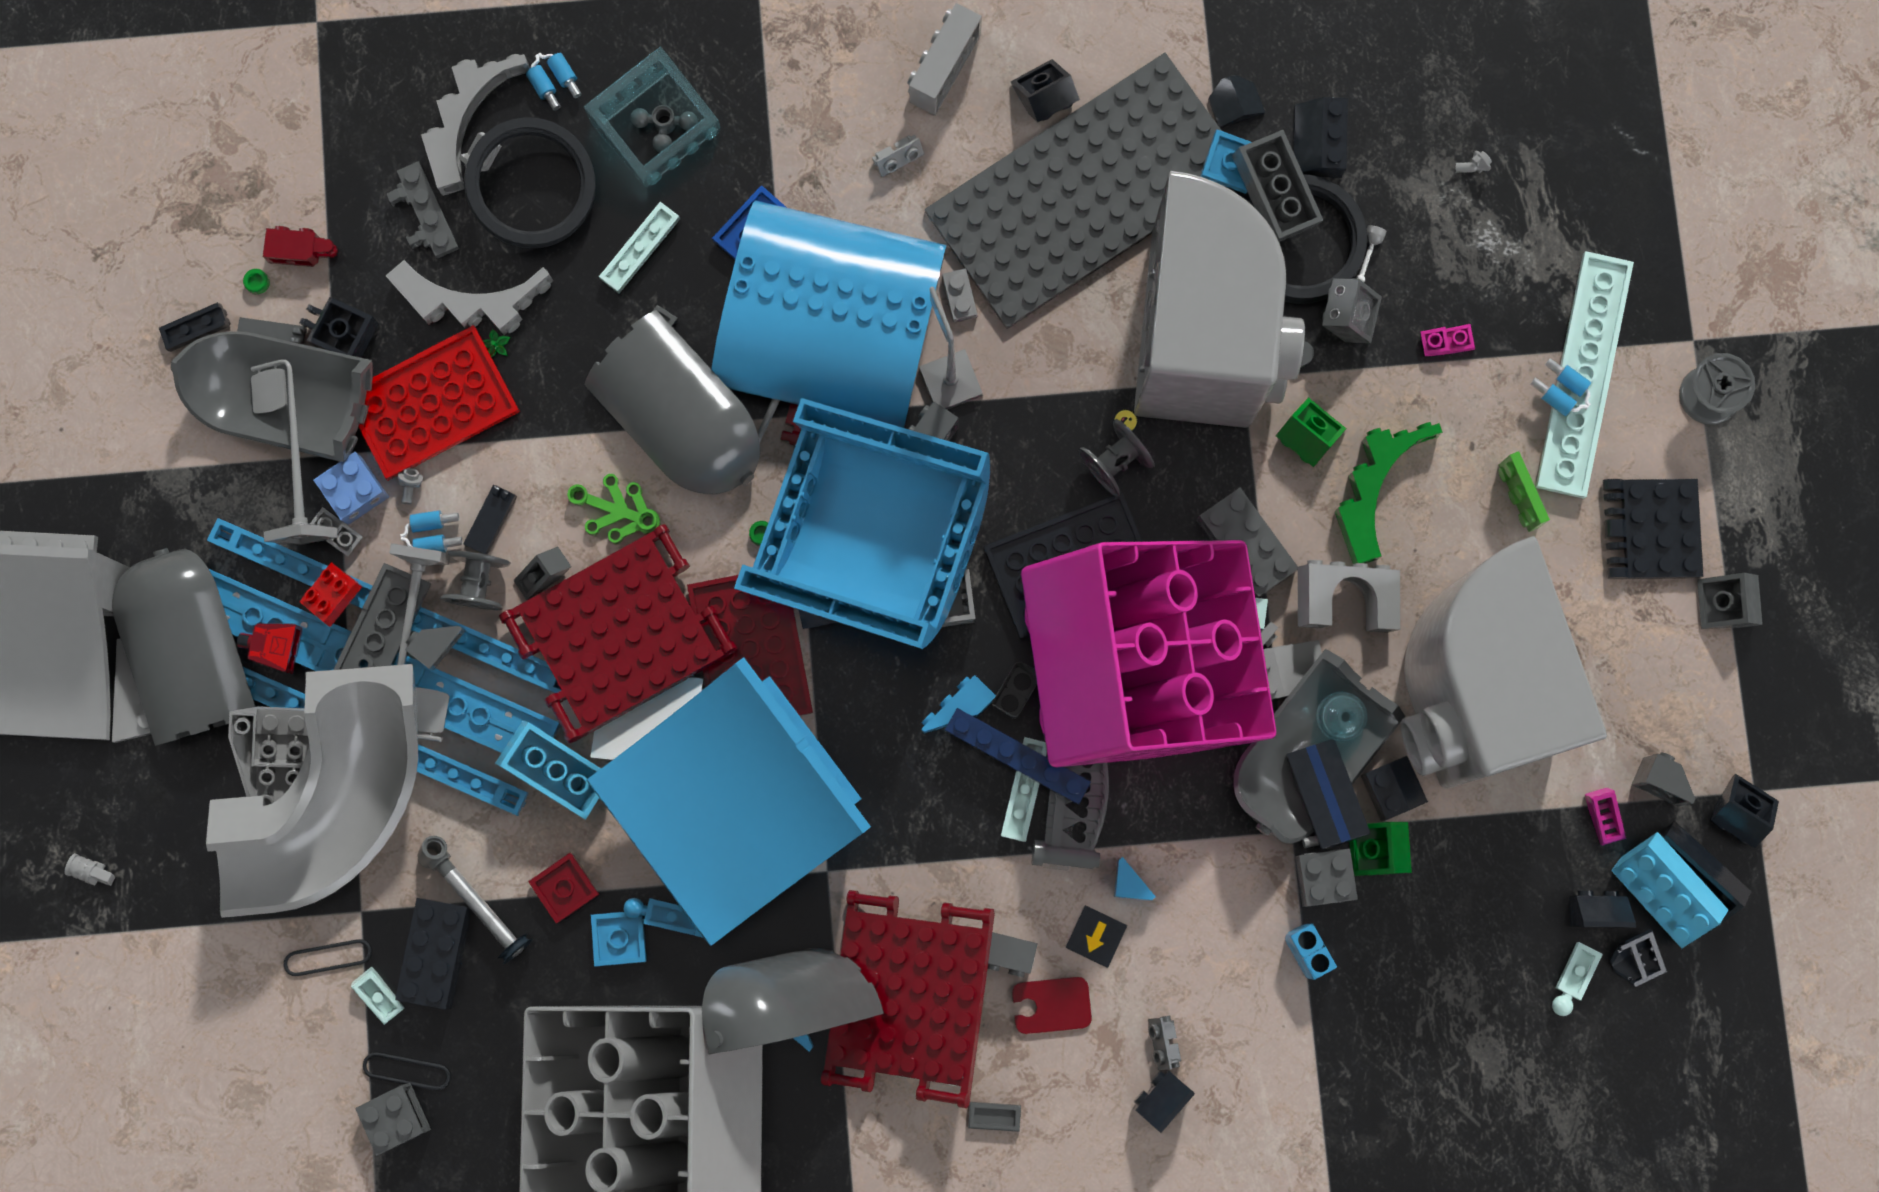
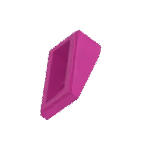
(1597, 818)

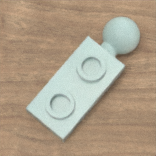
(1575, 977)

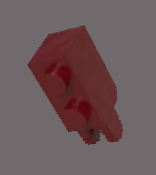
(296, 247)

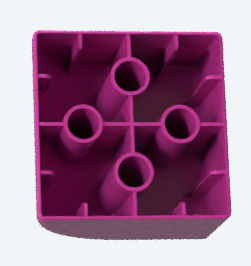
(1147, 651)

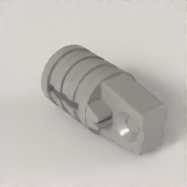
(88, 870)

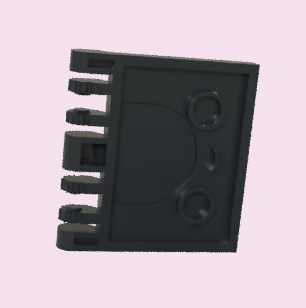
(1657, 528)

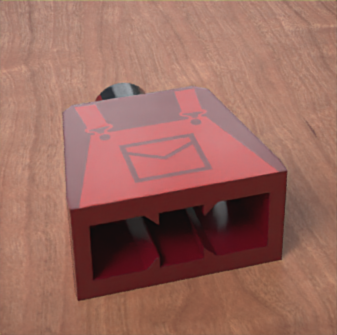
(273, 645)

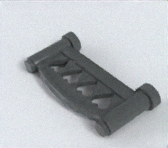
(1059, 846)

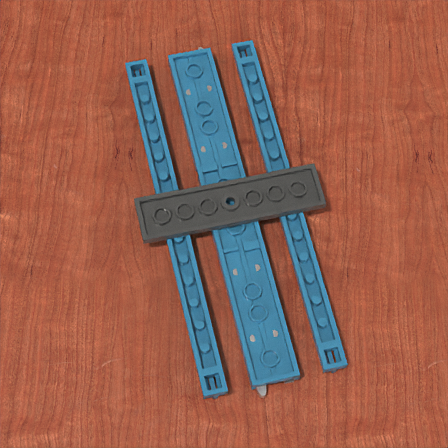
(377, 643)

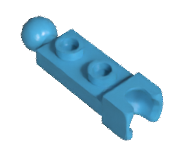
(661, 915)

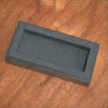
(994, 1116)

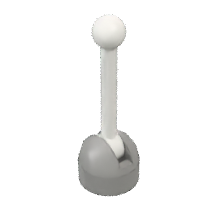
(1375, 236)

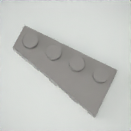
(128, 713)

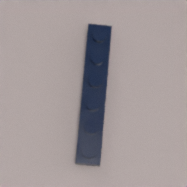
(1017, 756)

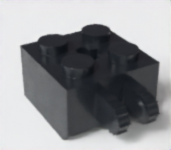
(337, 317)

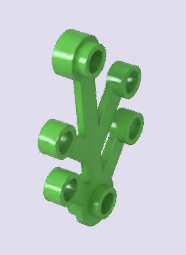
(617, 510)

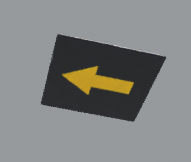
(1096, 936)

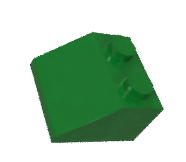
(1310, 432)
(1383, 850)

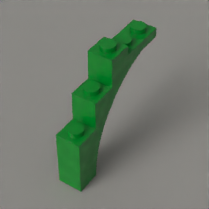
(1358, 517)

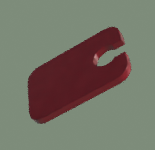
(1059, 1003)

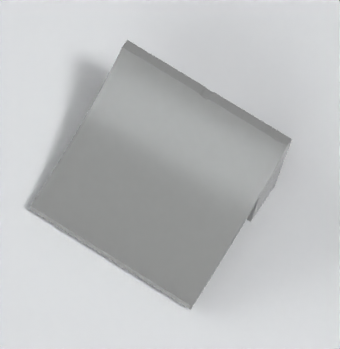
(55, 635)

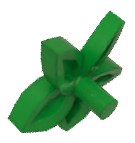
(496, 343)

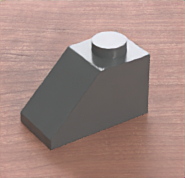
(542, 572)

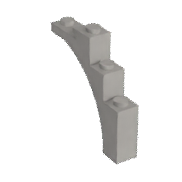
(474, 84)
(468, 308)

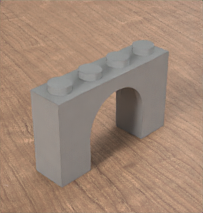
(1378, 585)

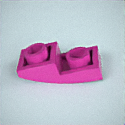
(1447, 341)

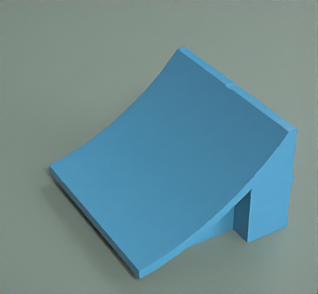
(730, 800)

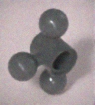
(641, 118)

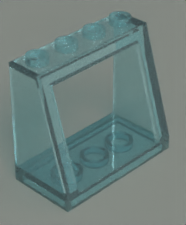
(630, 88)

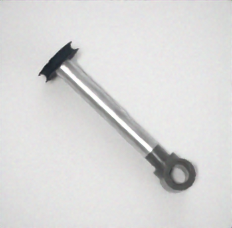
(469, 895)

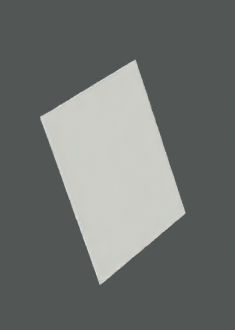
(629, 728)

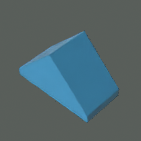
(1129, 884)

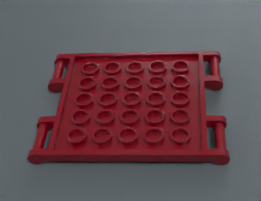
(617, 634)
(929, 994)

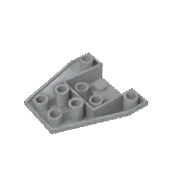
(268, 748)

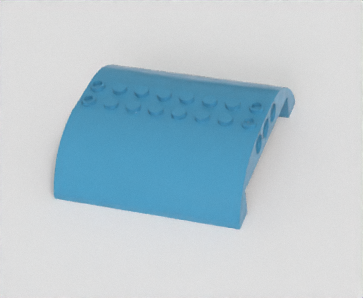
(826, 312)
(871, 525)

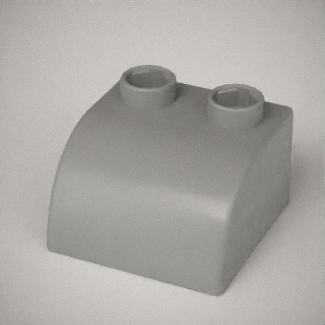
(1214, 310)
(1496, 674)
(636, 1103)

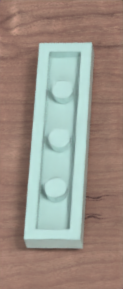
(639, 247)
(1022, 799)

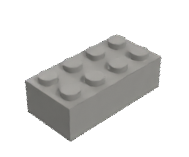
(945, 58)

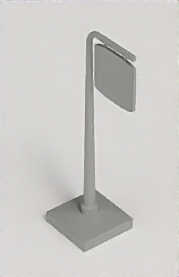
(950, 378)
(268, 396)
(431, 704)

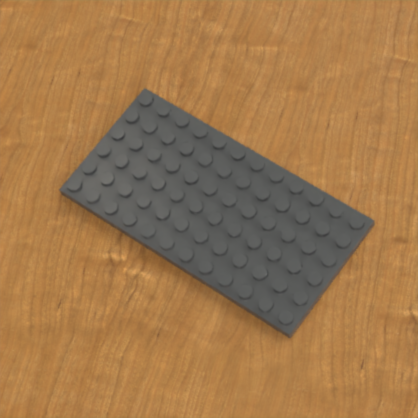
(1075, 191)

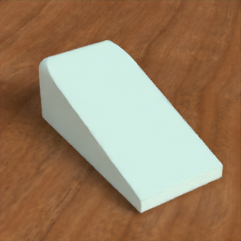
(377, 995)

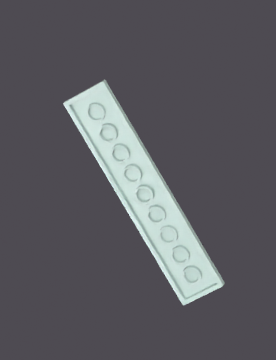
(1591, 352)

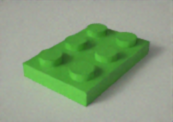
(1523, 492)

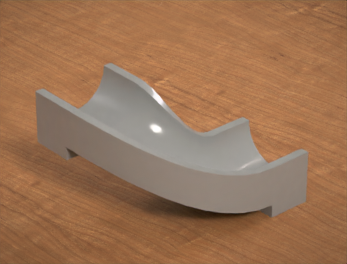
(338, 806)

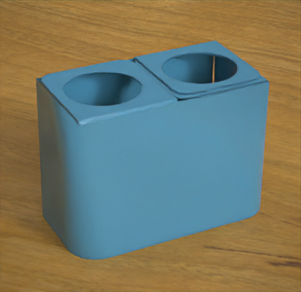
(1298, 952)

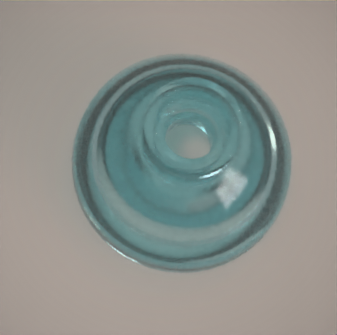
(1330, 716)

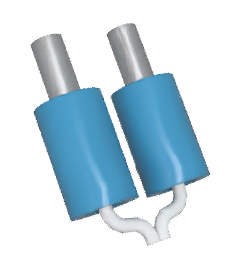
(561, 71)
(1570, 379)
(431, 521)

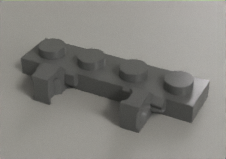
(434, 228)

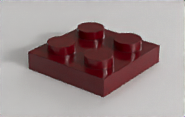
(564, 888)

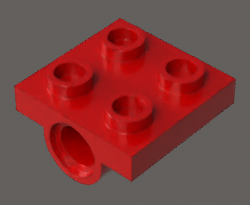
(330, 594)

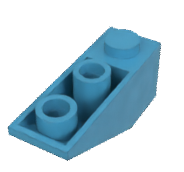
(971, 698)

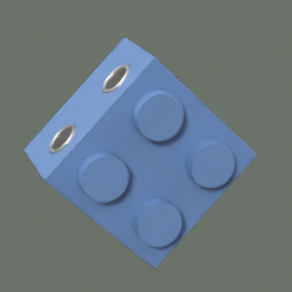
(351, 488)

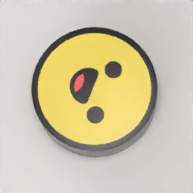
(1128, 418)

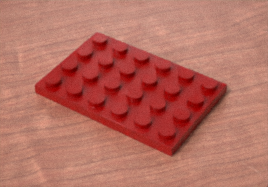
(434, 402)

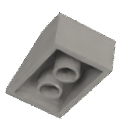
(1288, 665)

